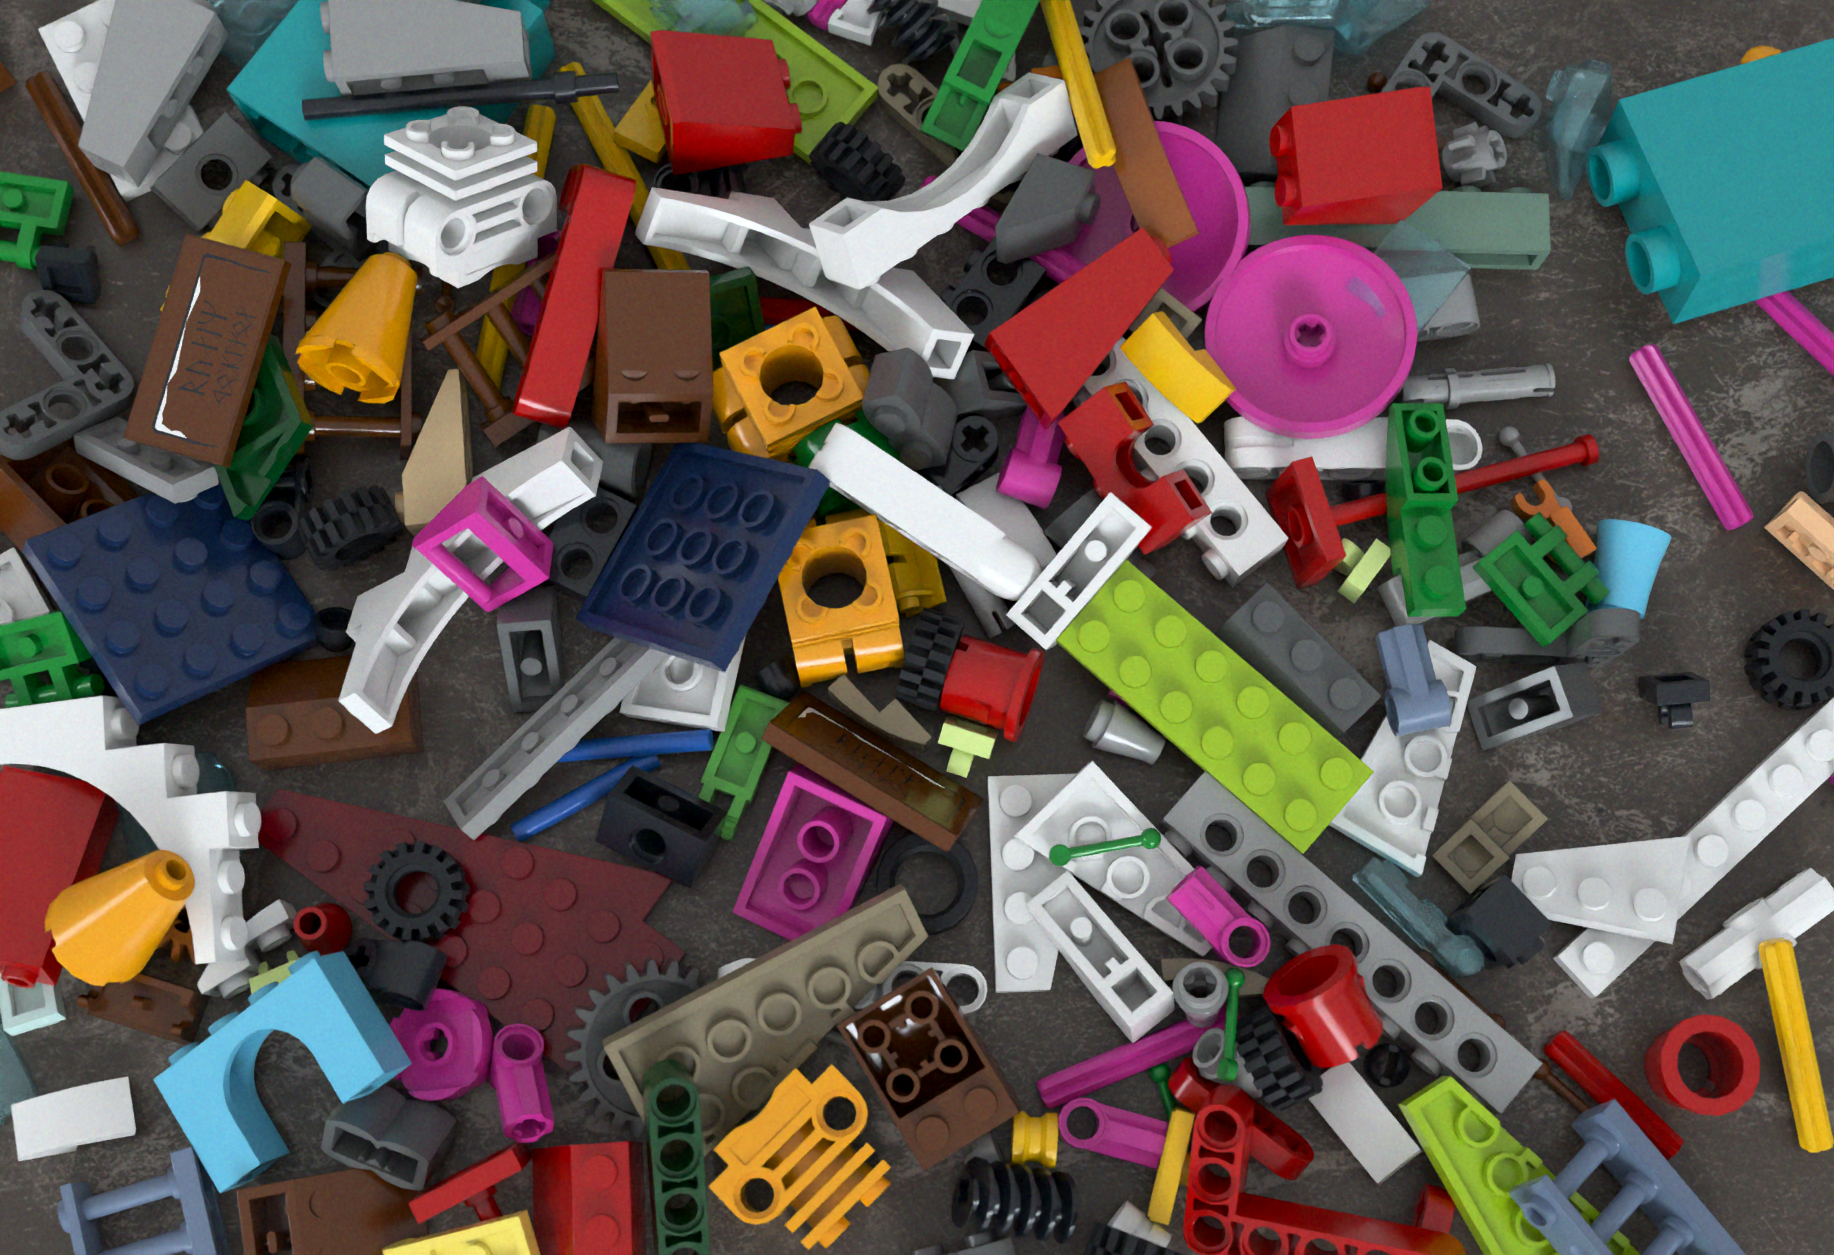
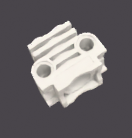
(461, 196)

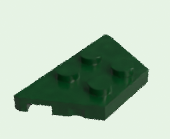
(269, 435)

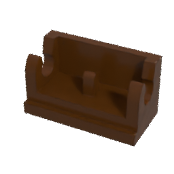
(149, 1007)

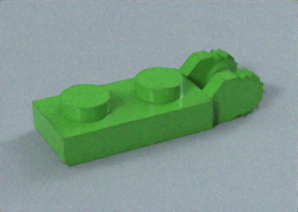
(740, 754)

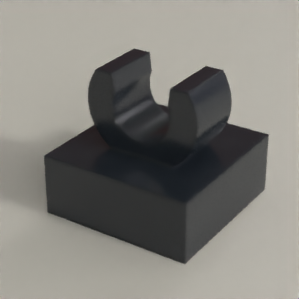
(69, 272)
(1673, 696)

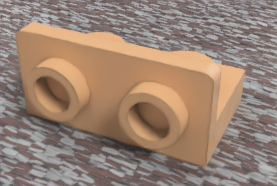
(1807, 533)

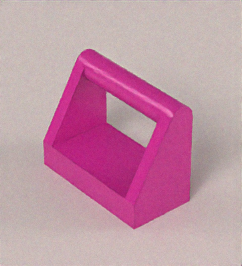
(502, 529)

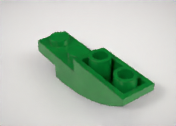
(977, 71)
(1419, 510)

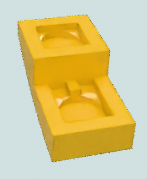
(1178, 372)

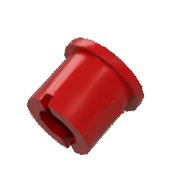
(992, 685)
(1325, 1005)
(1730, 1061)

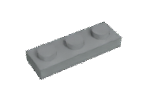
(158, 470)

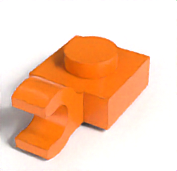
(1555, 515)

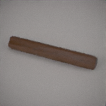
(94, 181)

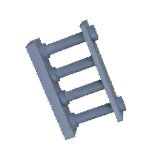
(186, 1180)
(1645, 1182)

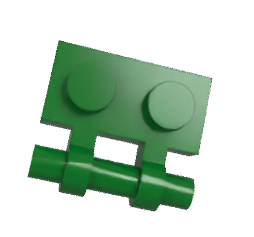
(34, 208)
(1532, 588)
(40, 645)

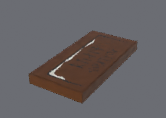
(207, 350)
(873, 770)

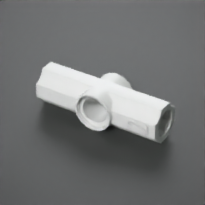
(1735, 948)

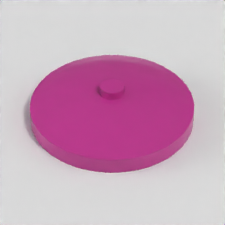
(1216, 202)
(1302, 345)

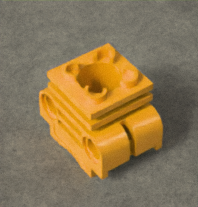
(794, 350)
(865, 628)
(802, 1158)

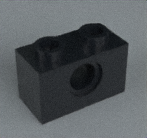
(660, 826)
(1500, 923)

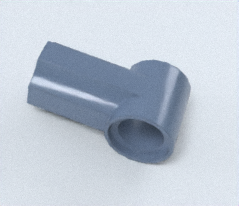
(1412, 694)

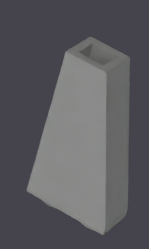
(421, 45)
(146, 80)

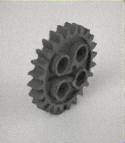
(1200, 39)
(611, 1014)

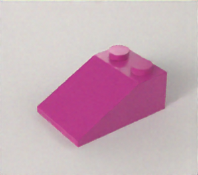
(811, 856)

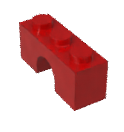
(1104, 438)

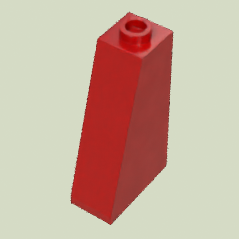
(1072, 328)
(49, 840)

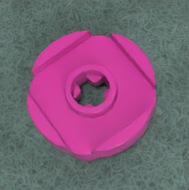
(468, 1049)

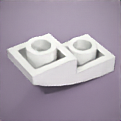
(1009, 516)
(265, 931)
(73, 1118)
(1364, 1123)

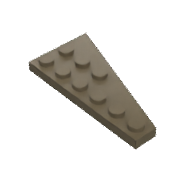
(767, 1015)

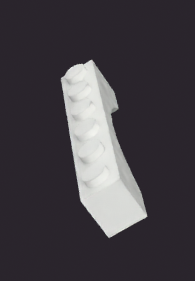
(868, 238)

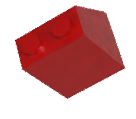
(721, 100)
(1356, 159)
(589, 1199)

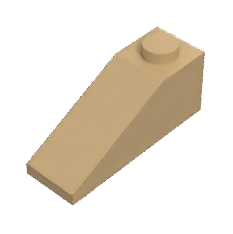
(441, 457)

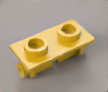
(913, 574)

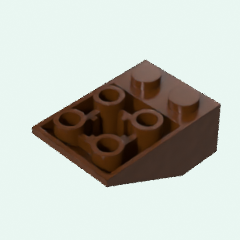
(654, 357)
(930, 1068)
(327, 1215)

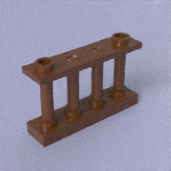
(297, 321)
(445, 329)

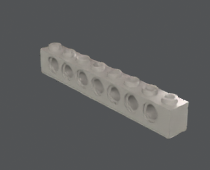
(1503, 1061)

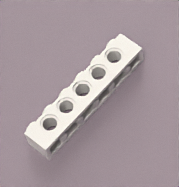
(1256, 533)

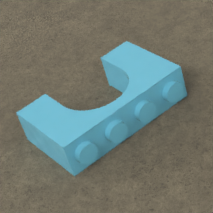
(214, 1084)

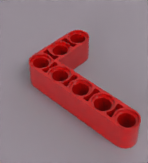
(569, 313)
(1293, 1222)

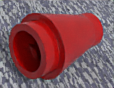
(333, 932)

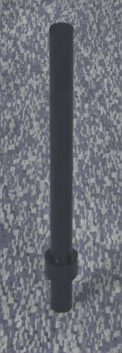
(563, 87)

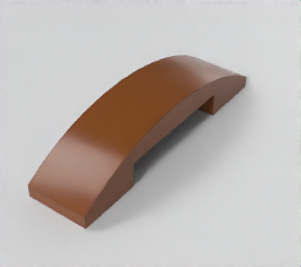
(1141, 157)

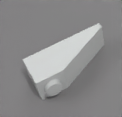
(1079, 571)
(1102, 957)

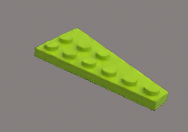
(1481, 1167)

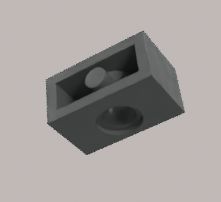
(220, 143)

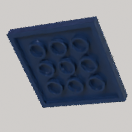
(703, 552)
(172, 597)

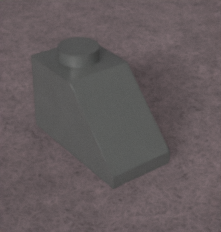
(1046, 209)
(982, 389)
(531, 648)
(1534, 705)

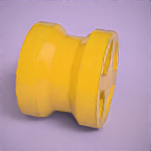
(1034, 1139)

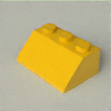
(257, 223)

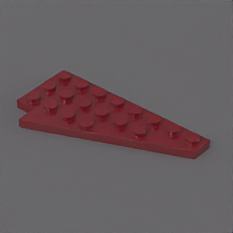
(535, 916)

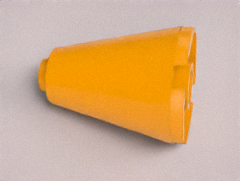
(364, 331)
(118, 917)

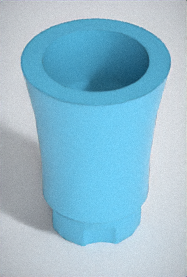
(1628, 563)

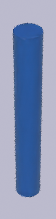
(640, 745)
(578, 798)

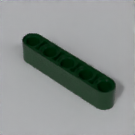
(675, 1173)

